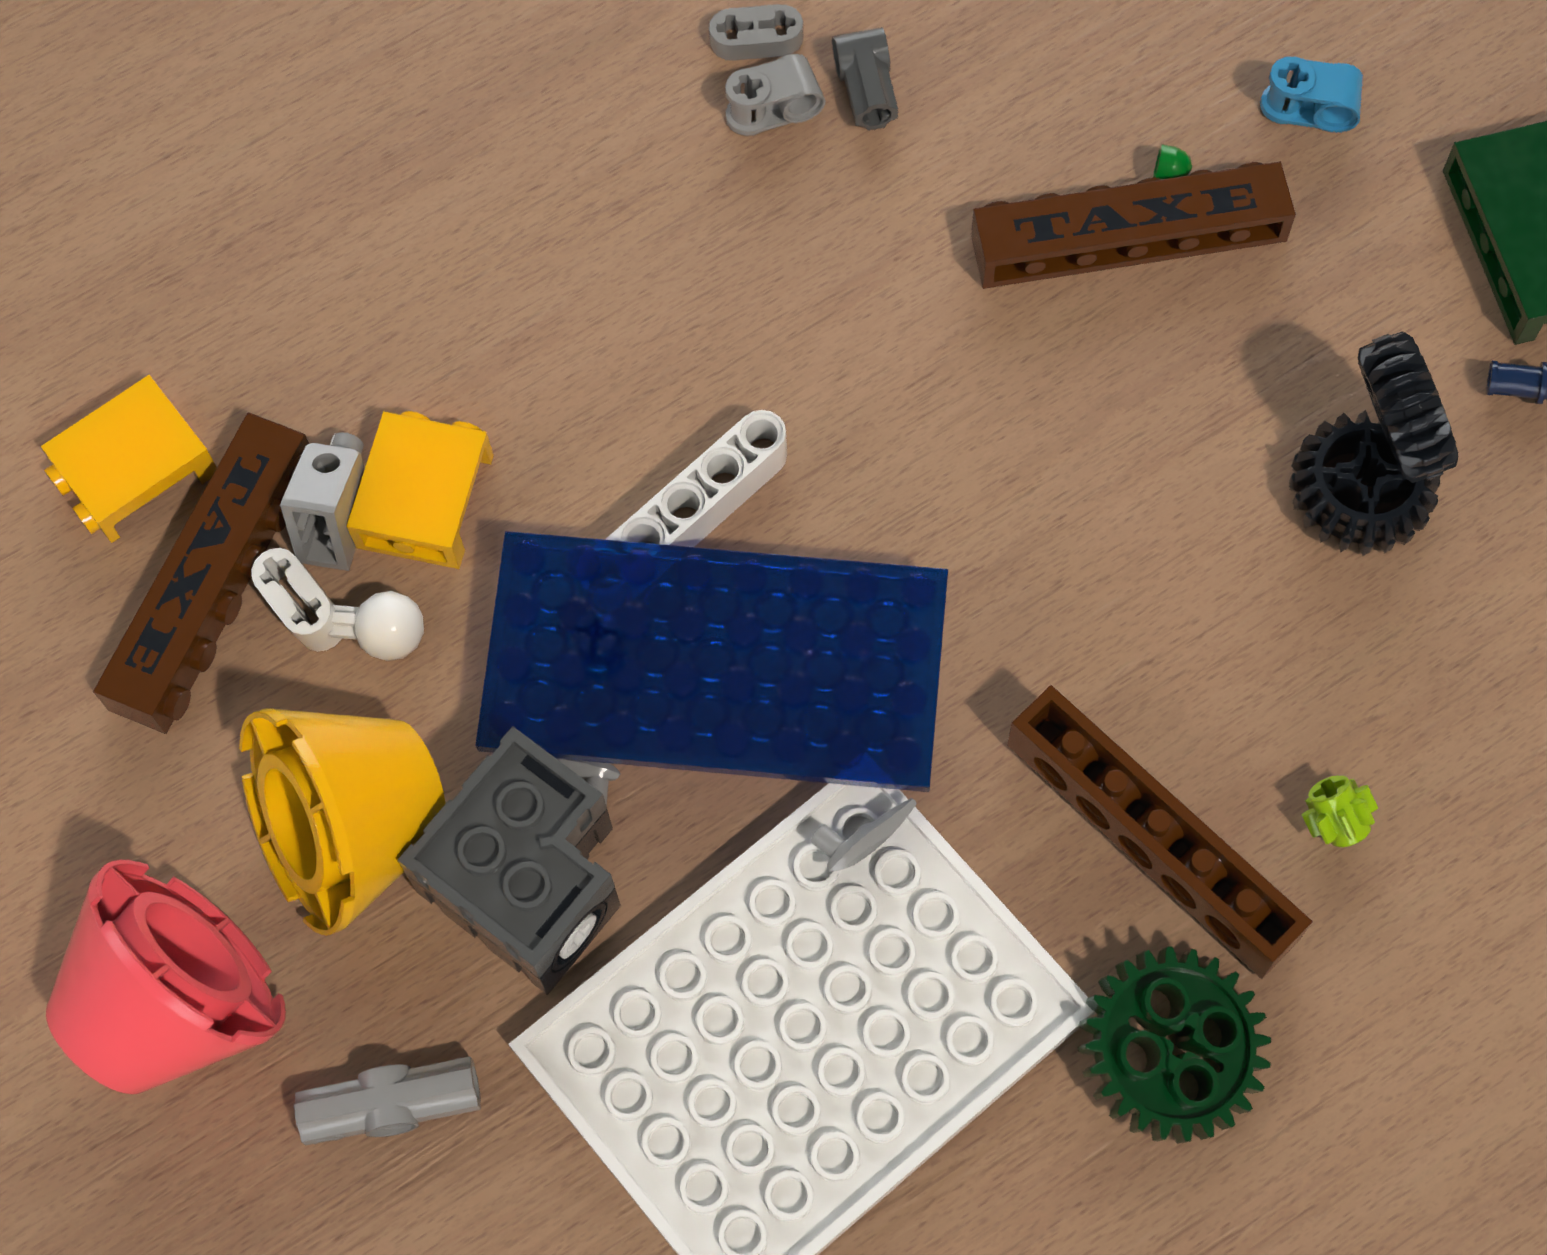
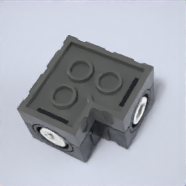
(515, 860)

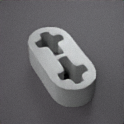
(756, 32)

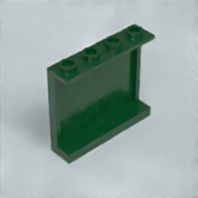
(1503, 203)

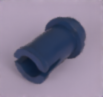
(1518, 380)

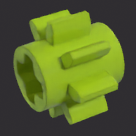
(1339, 811)

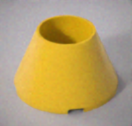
(336, 805)

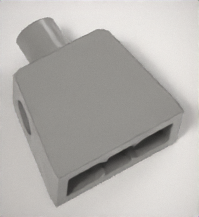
(321, 501)

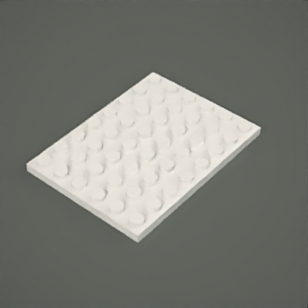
(801, 1033)

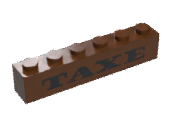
(1132, 224)
(202, 578)

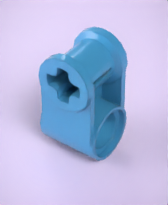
(1317, 93)

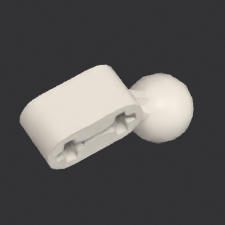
(384, 624)

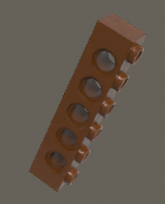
(1157, 832)

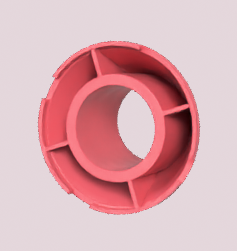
(157, 983)

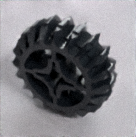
(1408, 406)
(1326, 489)

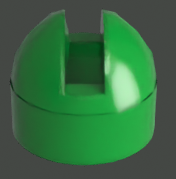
(1172, 163)

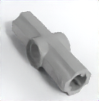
(387, 1101)

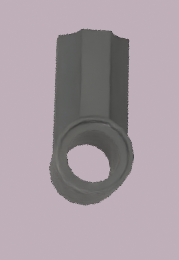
(865, 66)

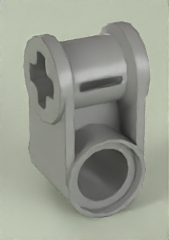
(776, 91)

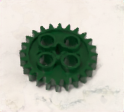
(1156, 1093)

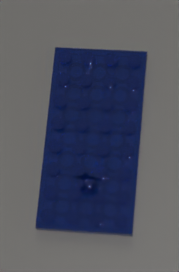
(716, 660)

